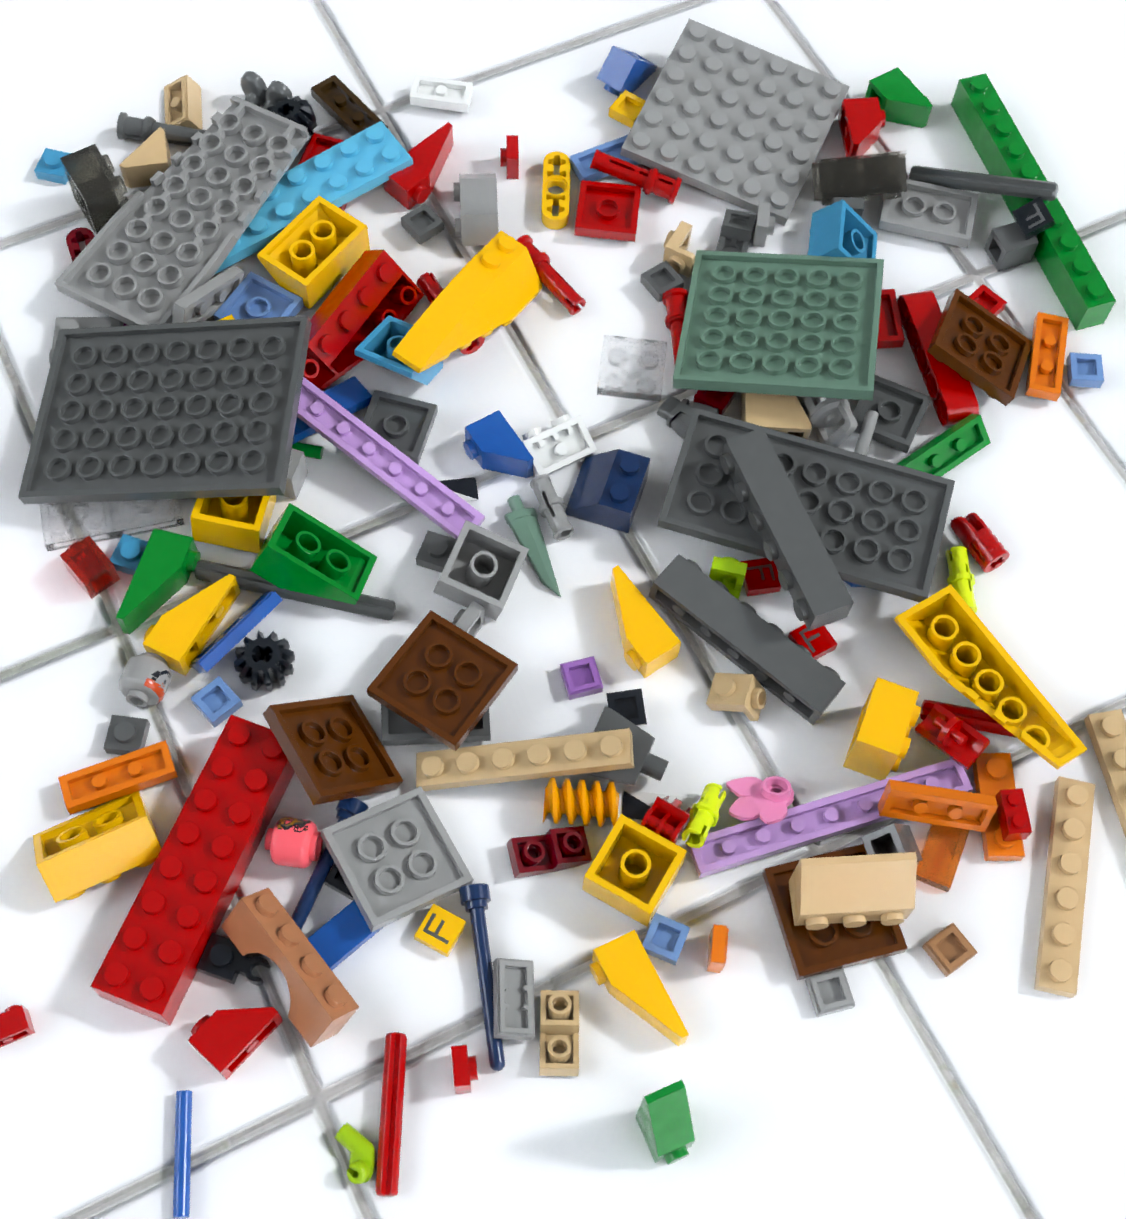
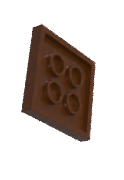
(980, 347)
(442, 680)
(332, 748)
(832, 947)

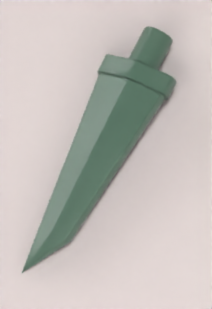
(528, 533)

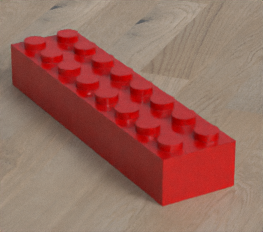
(196, 873)

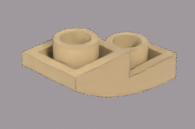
(559, 1033)

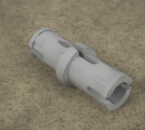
(552, 507)

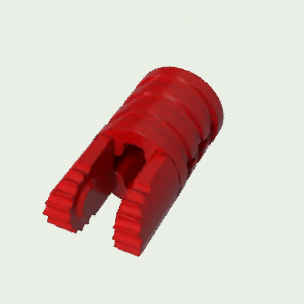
(980, 541)

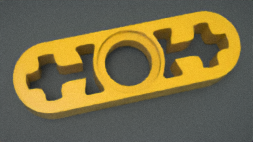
(560, 200)

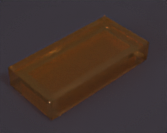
(941, 856)

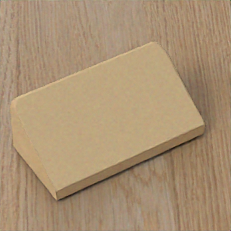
(183, 103)

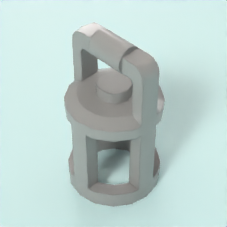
(827, 415)

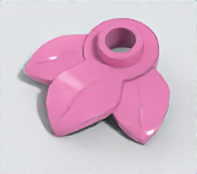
(761, 798)

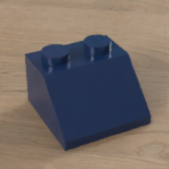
(609, 489)

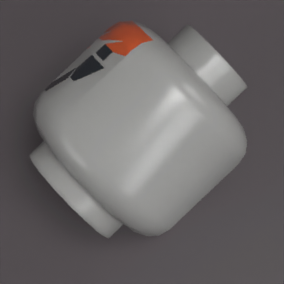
(145, 679)

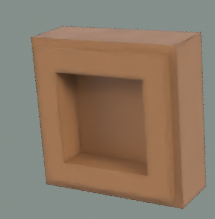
(949, 949)

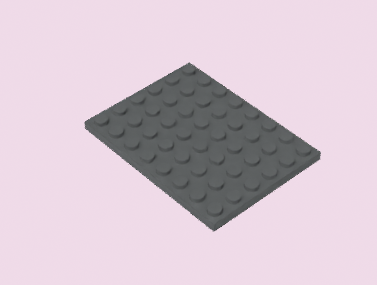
(168, 411)

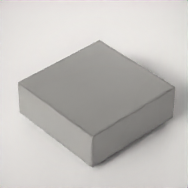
(830, 992)

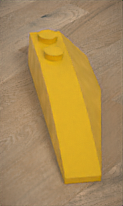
(476, 301)
(984, 672)

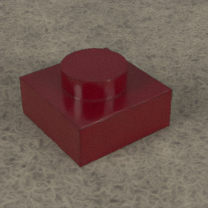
(716, 399)

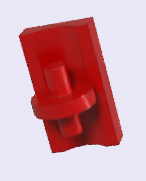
(952, 736)

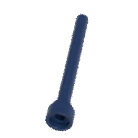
(345, 808)
(476, 899)

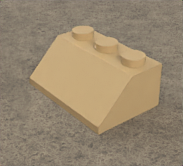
(853, 890)

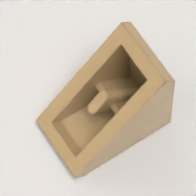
(146, 160)

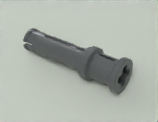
(142, 128)

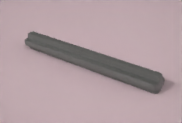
(985, 183)

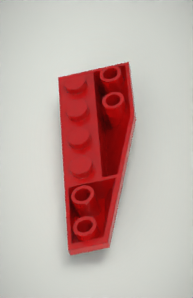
(352, 311)

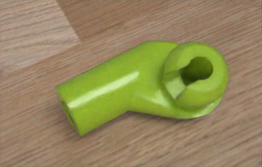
(361, 1154)

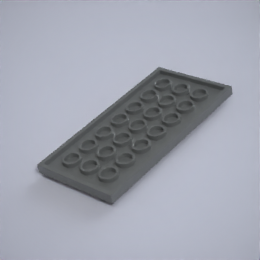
(871, 514)

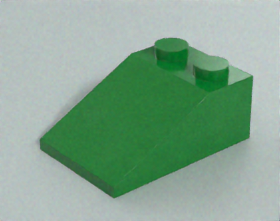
(313, 559)

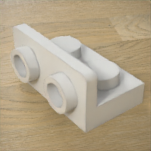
(559, 445)

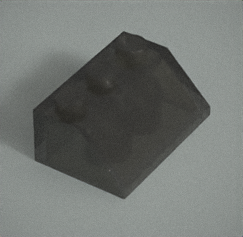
(860, 176)

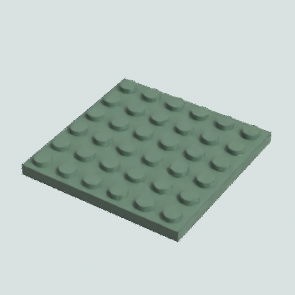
(781, 325)

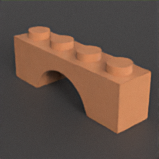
(317, 997)

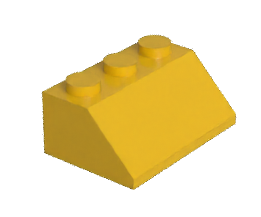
(315, 250)
(96, 847)

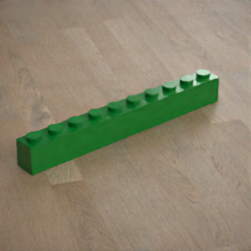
(1060, 248)

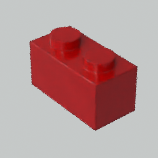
(1013, 814)
(15, 1024)

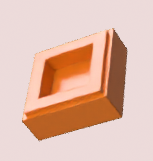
(717, 948)

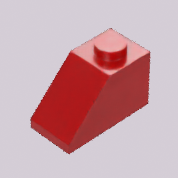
(860, 124)
(233, 1036)

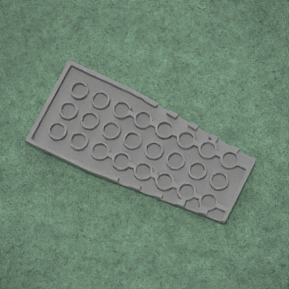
(187, 219)

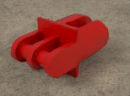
(666, 818)

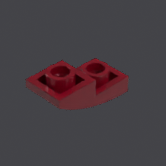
(549, 852)

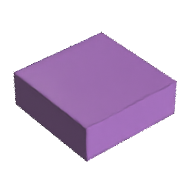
(581, 678)

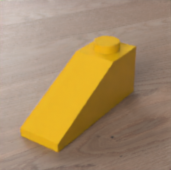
(190, 625)
(644, 634)
(635, 983)

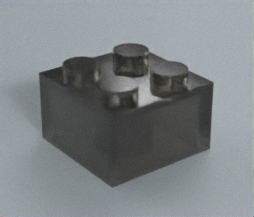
(94, 185)

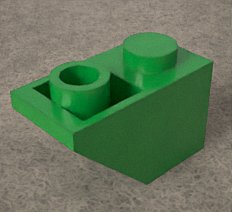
(900, 99)

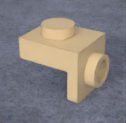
(676, 249)
(737, 694)

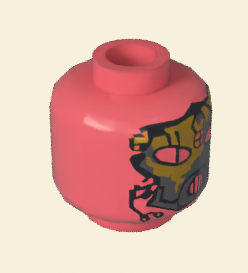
(294, 842)

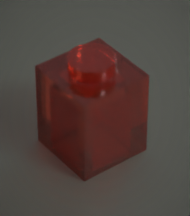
(89, 566)

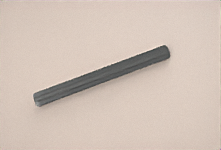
(248, 580)

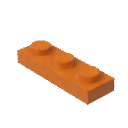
(1047, 356)
(992, 774)
(117, 777)
(937, 805)

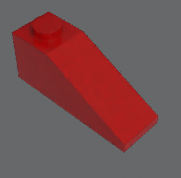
(417, 181)

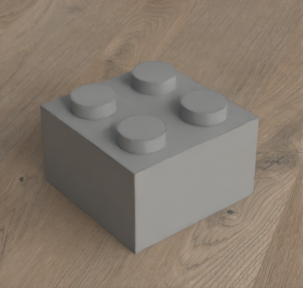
(481, 569)

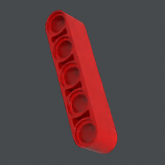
(950, 393)

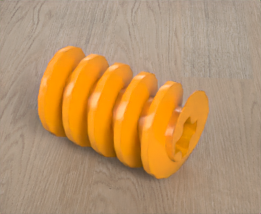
(581, 802)

